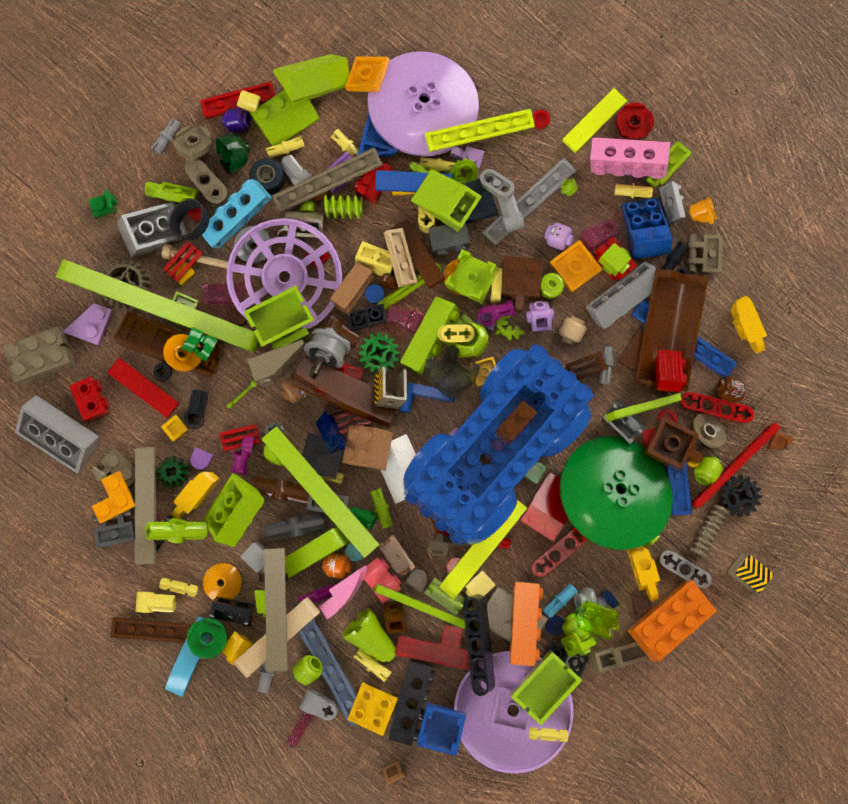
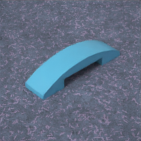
(184, 668)

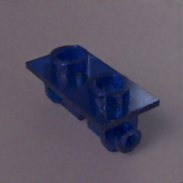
(329, 432)

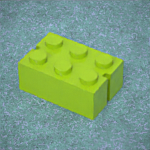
(278, 316)
(545, 687)

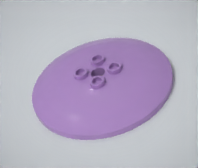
(405, 119)
(500, 738)

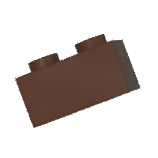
(333, 409)

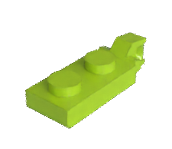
(170, 191)

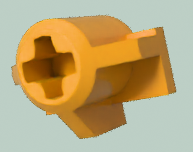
(703, 211)

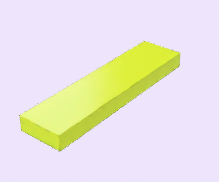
(594, 120)

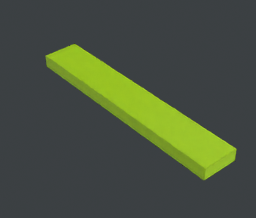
(420, 605)

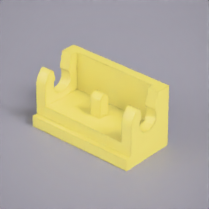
(375, 259)

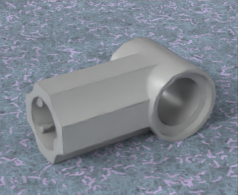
(294, 170)
(511, 217)

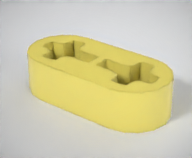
(496, 288)
(456, 328)

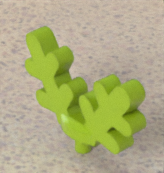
(508, 332)

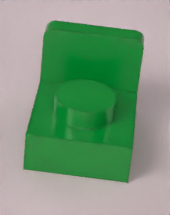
(103, 204)

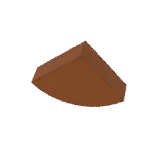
(779, 441)

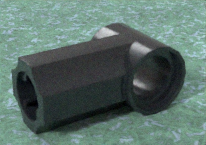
(196, 406)

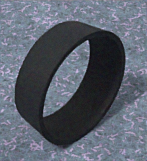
(178, 214)

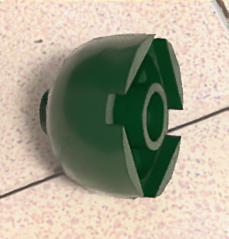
(233, 152)

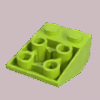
(446, 199)

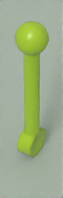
(231, 404)

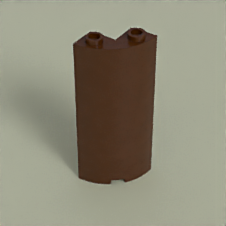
(671, 322)

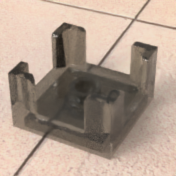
(448, 374)

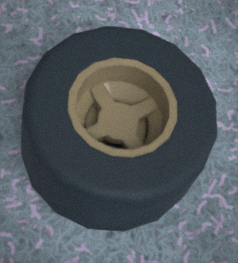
(265, 169)

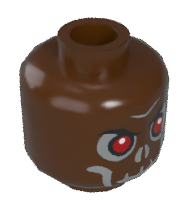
(731, 389)

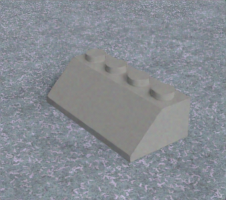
(56, 433)

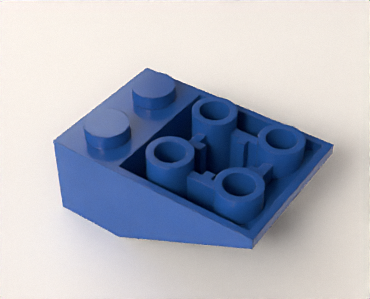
(646, 228)

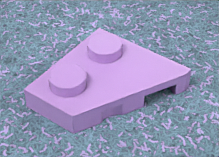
(91, 324)

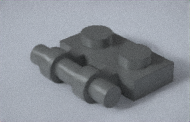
(114, 534)

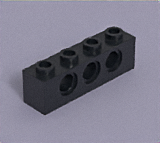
(398, 732)

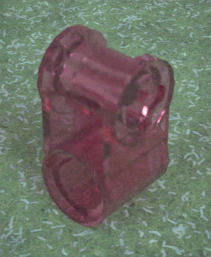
(596, 235)

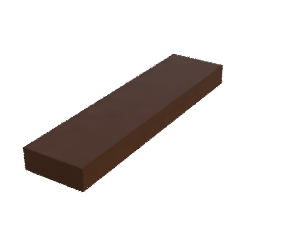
(420, 256)
(149, 630)

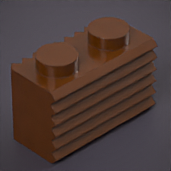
(515, 423)

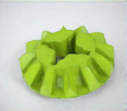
(470, 168)

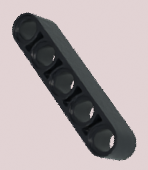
(474, 653)

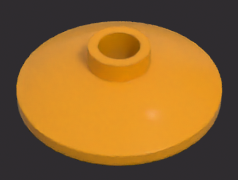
(171, 350)
(230, 576)

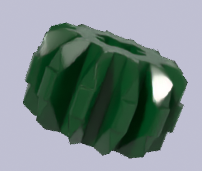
(173, 464)

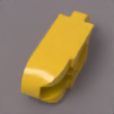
(748, 323)
(194, 493)
(644, 571)

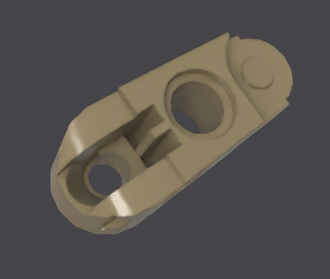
(197, 173)

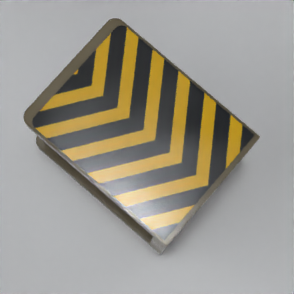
(380, 390)
(751, 573)

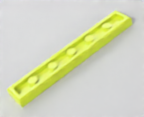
(479, 130)
(477, 555)

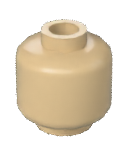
(572, 330)

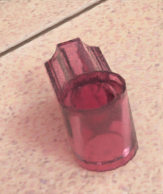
(405, 318)

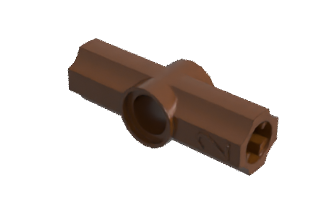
(280, 489)

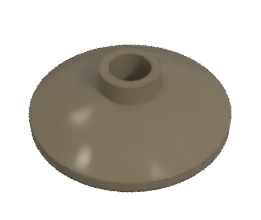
(709, 430)

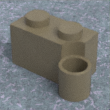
(312, 218)

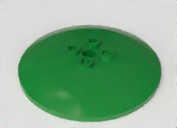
(596, 507)

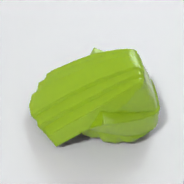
(476, 345)

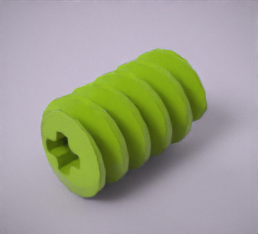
(343, 207)

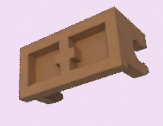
(396, 556)

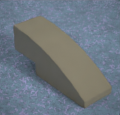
(616, 657)

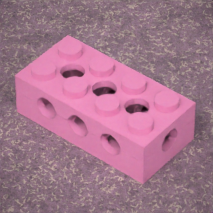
(629, 157)

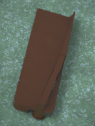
(150, 337)
(342, 391)

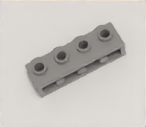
(622, 296)

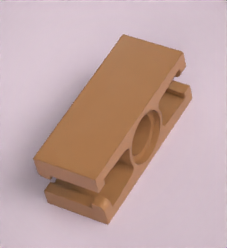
(352, 288)

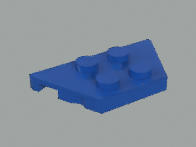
(372, 139)

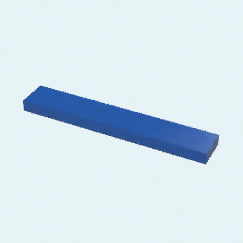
(704, 351)

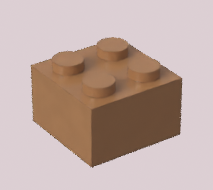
(367, 447)

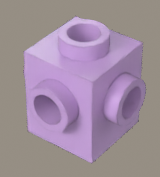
(540, 316)

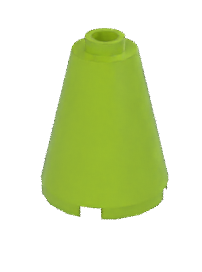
(370, 636)

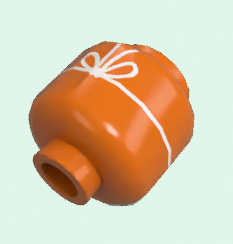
(337, 565)

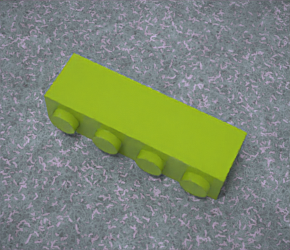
(426, 340)

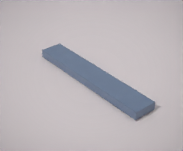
(331, 669)

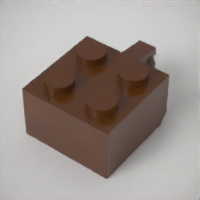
(521, 280)
(673, 444)

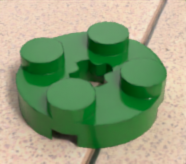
(206, 627)

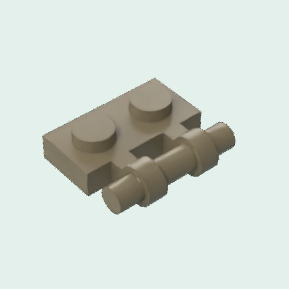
(711, 253)
(115, 462)

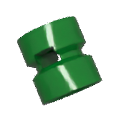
(192, 341)

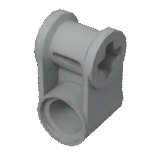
(316, 704)

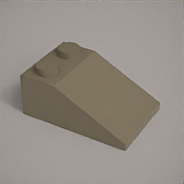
(274, 364)

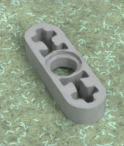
(675, 557)

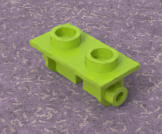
(443, 599)

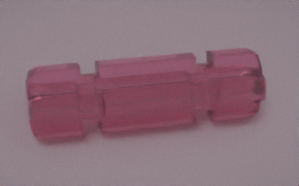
(299, 729)

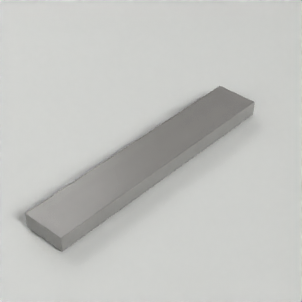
(533, 198)

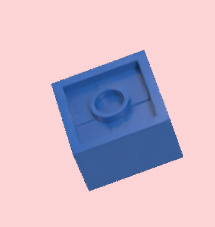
(441, 729)

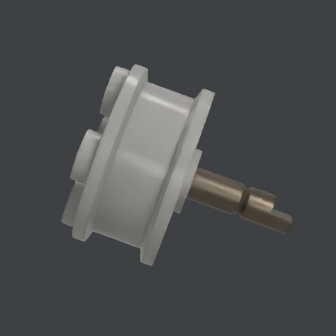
(326, 349)

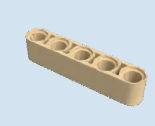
(257, 654)

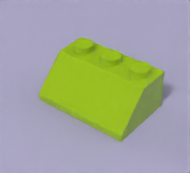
(283, 119)
(233, 511)

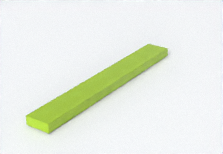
(320, 492)

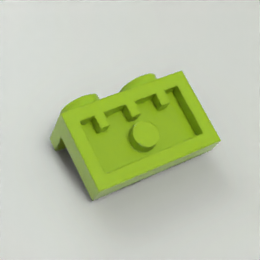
(296, 335)

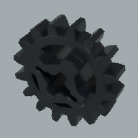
(743, 488)

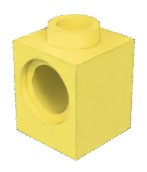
(480, 584)

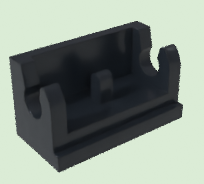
(232, 611)

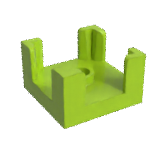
(472, 277)

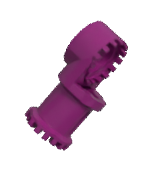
(496, 311)
(242, 456)

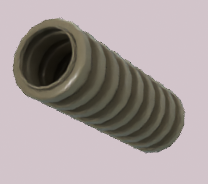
(709, 530)

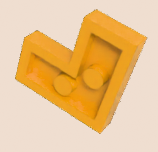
(119, 498)

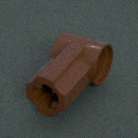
(342, 331)

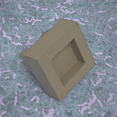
(438, 547)

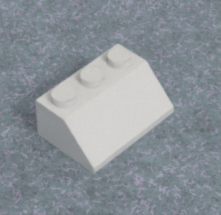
(399, 458)

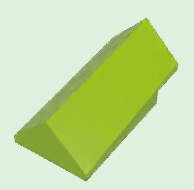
(313, 77)

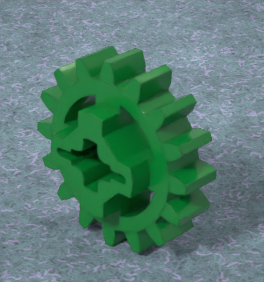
(371, 356)

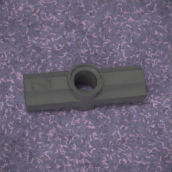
(295, 527)

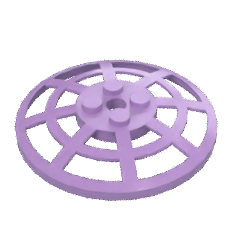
(283, 262)

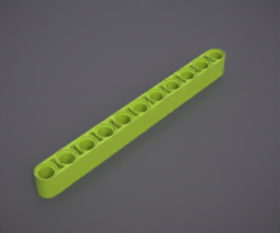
(157, 305)

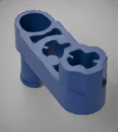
(422, 391)

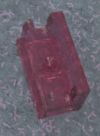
(219, 294)

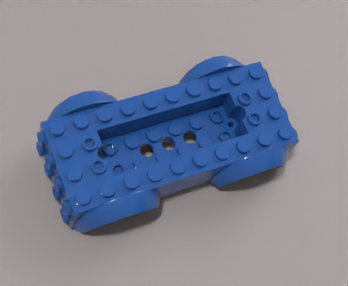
(478, 498)

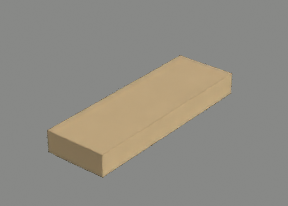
(400, 257)

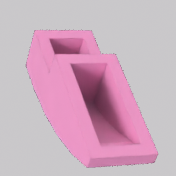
(343, 593)

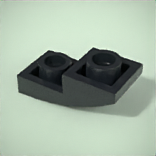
(367, 317)
(575, 663)

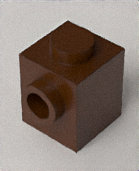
(394, 613)

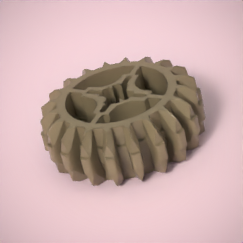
(127, 277)

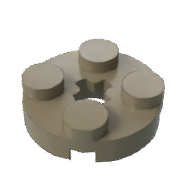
(193, 150)

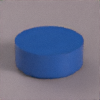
(374, 294)

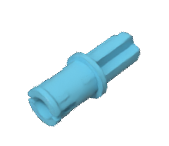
(560, 600)

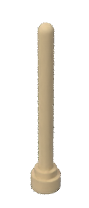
(170, 251)

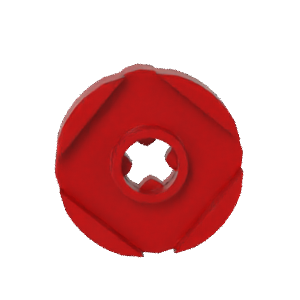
(642, 114)

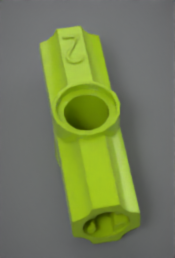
(176, 530)

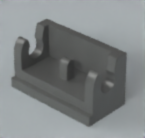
(628, 426)

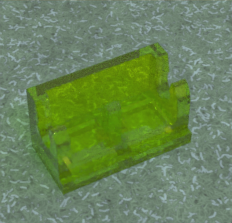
(597, 619)

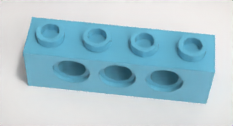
(258, 199)

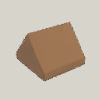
(393, 773)

